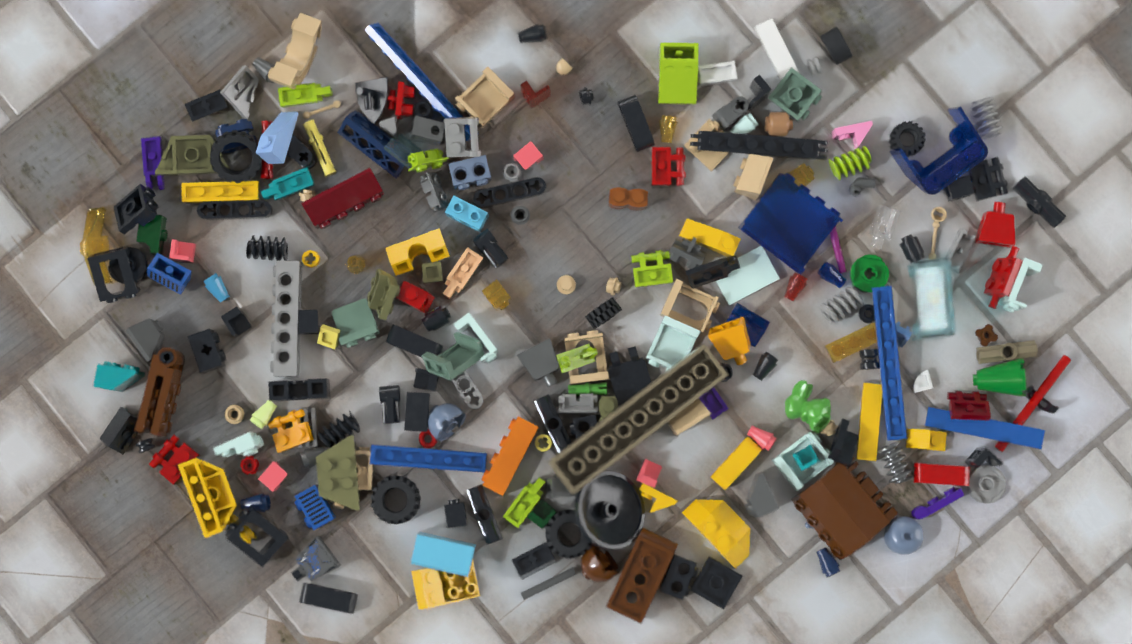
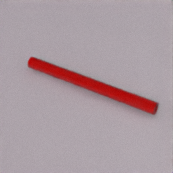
(1038, 396)

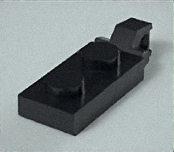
(712, 271)

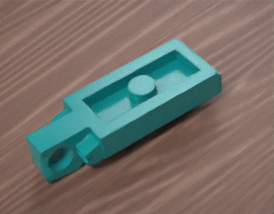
(289, 184)

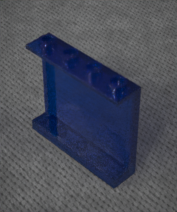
(790, 222)

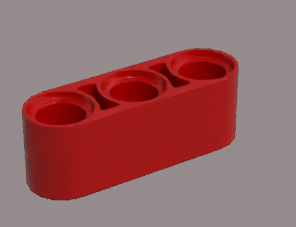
(941, 474)

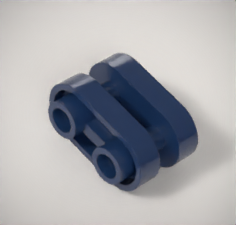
(241, 125)

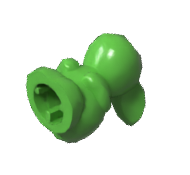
(813, 412)

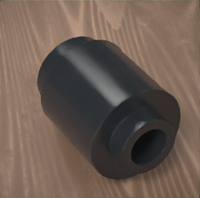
(912, 248)
(436, 318)

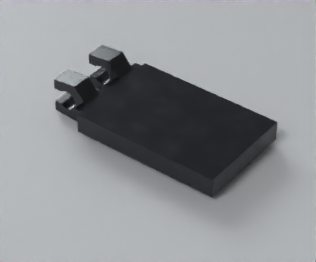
(628, 377)

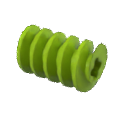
(850, 162)

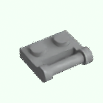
(456, 137)

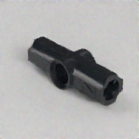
(1039, 202)
(547, 411)
(488, 527)

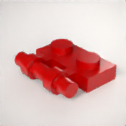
(662, 166)
(183, 454)

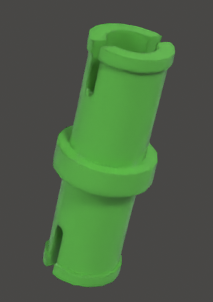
(587, 388)

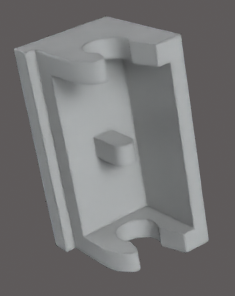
(960, 249)

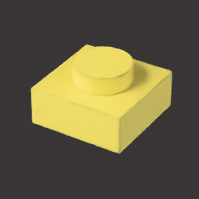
(328, 336)

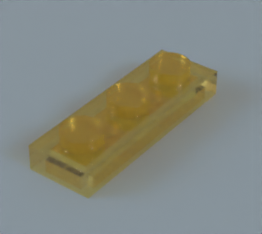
(852, 342)

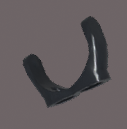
(1049, 408)

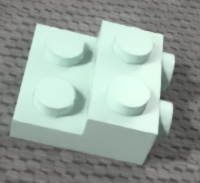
(242, 445)

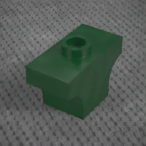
(153, 234)

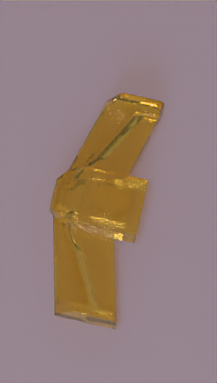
(93, 241)

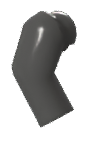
(860, 183)

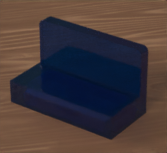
(754, 323)

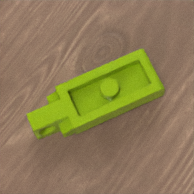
(303, 94)
(524, 503)

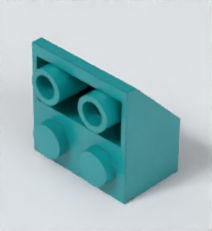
(115, 378)

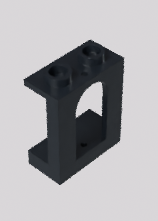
(126, 269)
(250, 515)

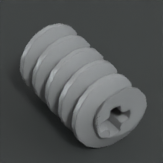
(986, 118)
(841, 304)

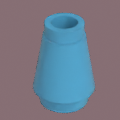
(216, 287)

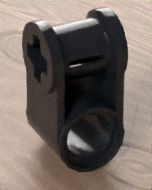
(298, 151)

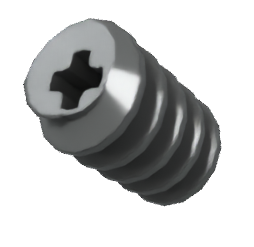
(895, 463)

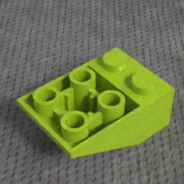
(678, 73)

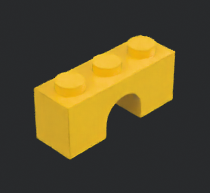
(403, 253)

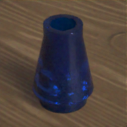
(830, 274)

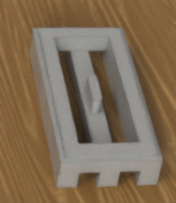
(314, 427)

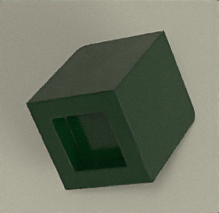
(541, 514)

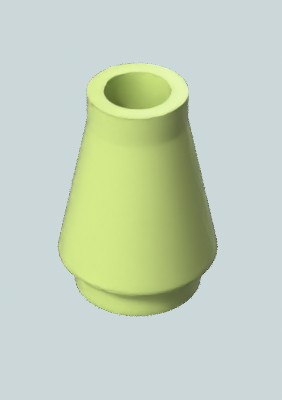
(263, 415)

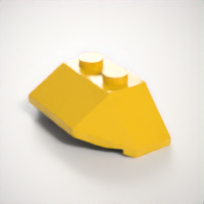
(209, 495)
(721, 528)

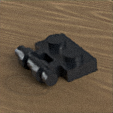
(983, 180)

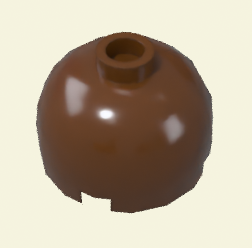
(597, 565)

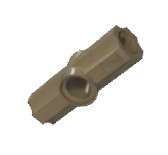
(1017, 350)

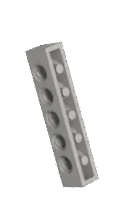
(294, 289)

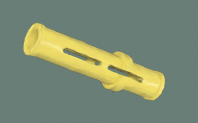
(311, 128)

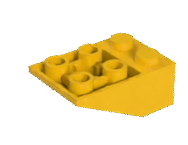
(440, 588)

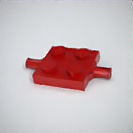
(1003, 277)

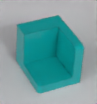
(806, 458)

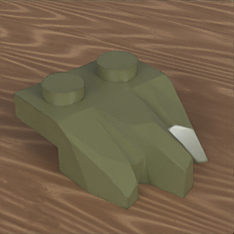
(382, 293)

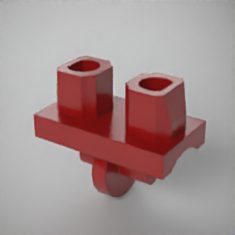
(404, 91)

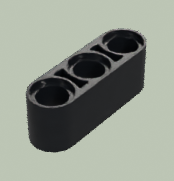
(636, 123)
(412, 342)
(328, 598)

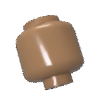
(778, 124)

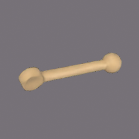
(336, 104)
(932, 255)

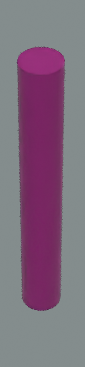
(837, 250)

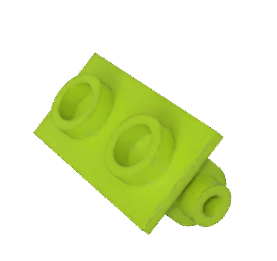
(433, 159)
(576, 358)

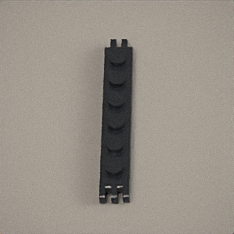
(759, 145)

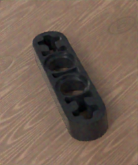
(509, 190)
(234, 210)

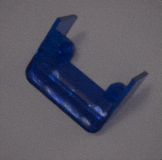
(964, 155)

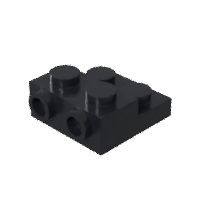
(135, 209)

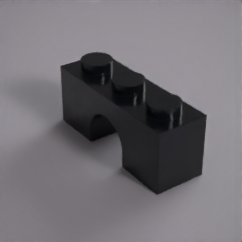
(299, 390)

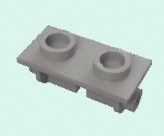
(570, 404)

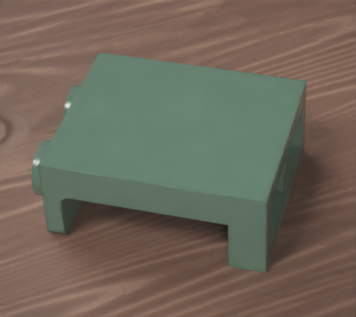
(456, 358)

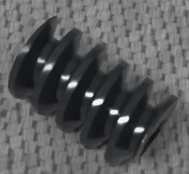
(267, 248)
(340, 430)

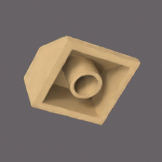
(753, 175)
(688, 417)

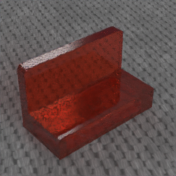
(534, 98)

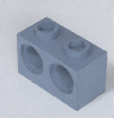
(469, 167)

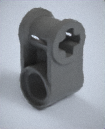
(729, 114)

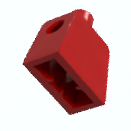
(997, 227)
(415, 297)

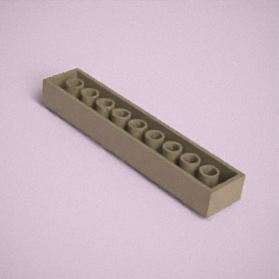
(637, 418)

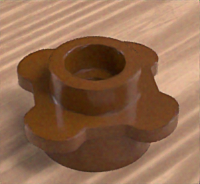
(980, 333)

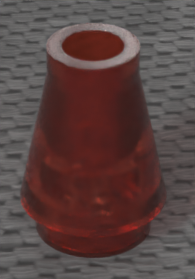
(795, 286)

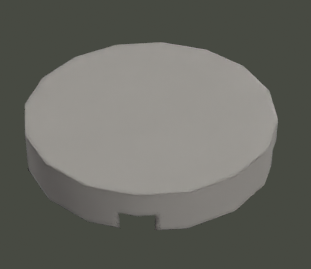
(986, 484)

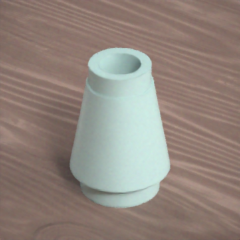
(745, 125)

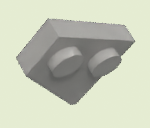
(240, 91)

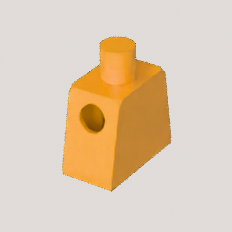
(731, 340)

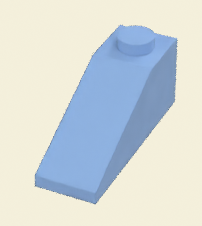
(276, 138)

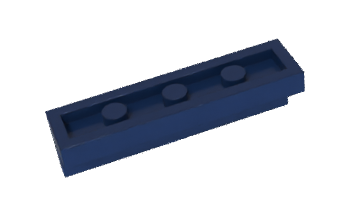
(376, 140)

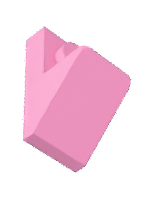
(857, 131)

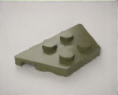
(187, 156)
(338, 474)

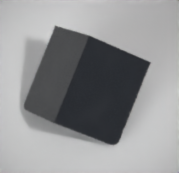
(236, 321)
(308, 322)
(425, 380)

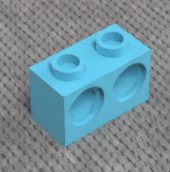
(466, 213)

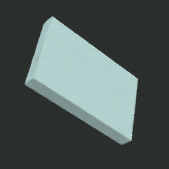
(754, 274)

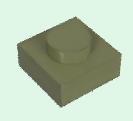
(432, 272)

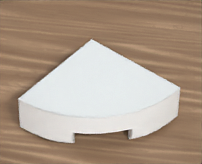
(922, 382)

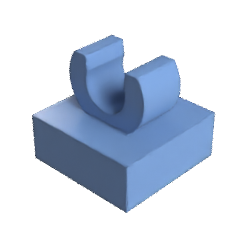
(903, 334)

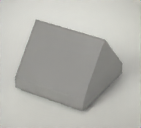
(390, 126)

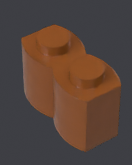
(633, 199)

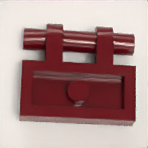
(969, 406)

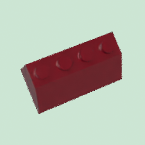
(343, 198)

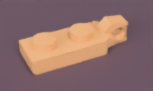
(462, 272)

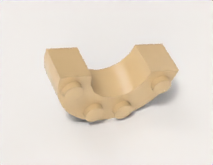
(299, 52)

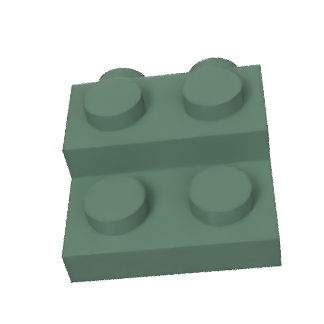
(795, 95)

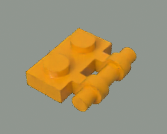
(293, 436)

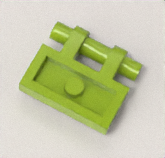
(652, 275)

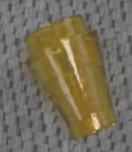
(667, 128)
(360, 265)

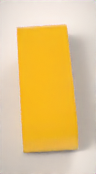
(736, 463)

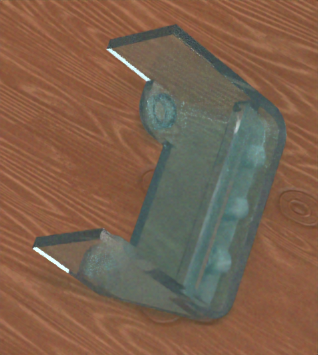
(933, 299)

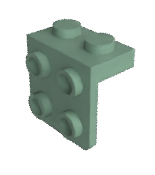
(355, 323)

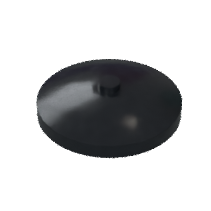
(610, 511)

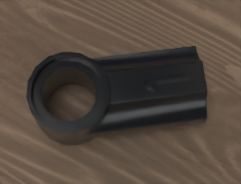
(488, 245)
(390, 401)

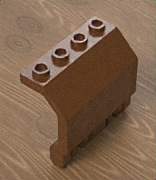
(843, 509)

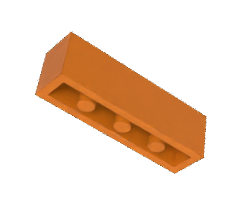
(510, 456)

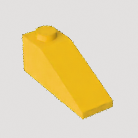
(710, 238)

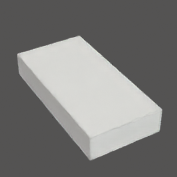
(717, 73)

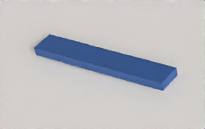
(990, 429)
(428, 458)

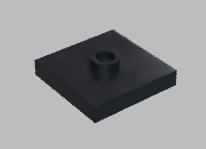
(716, 582)

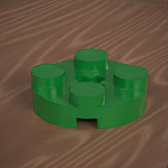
(861, 265)

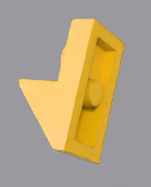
(926, 439)
(661, 501)

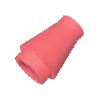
(762, 437)

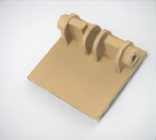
(708, 158)

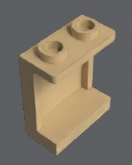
(485, 97)

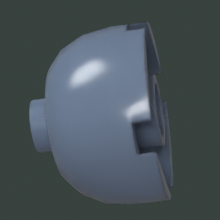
(444, 420)
(903, 535)

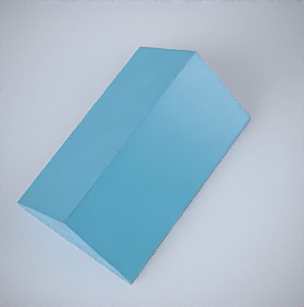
(443, 553)

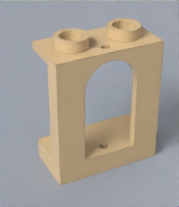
(708, 300)
(597, 340)

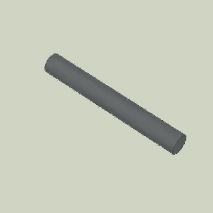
(548, 583)

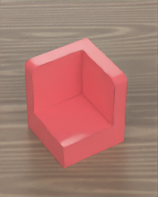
(528, 156)
(182, 251)
(649, 473)
(273, 476)

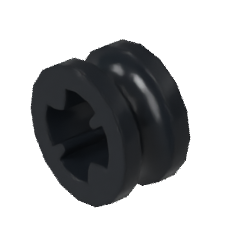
(145, 445)

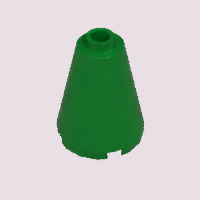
(1002, 378)

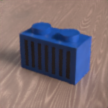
(169, 273)
(314, 507)

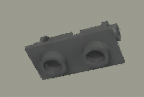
(431, 183)

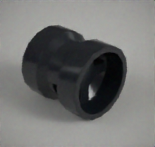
(869, 364)

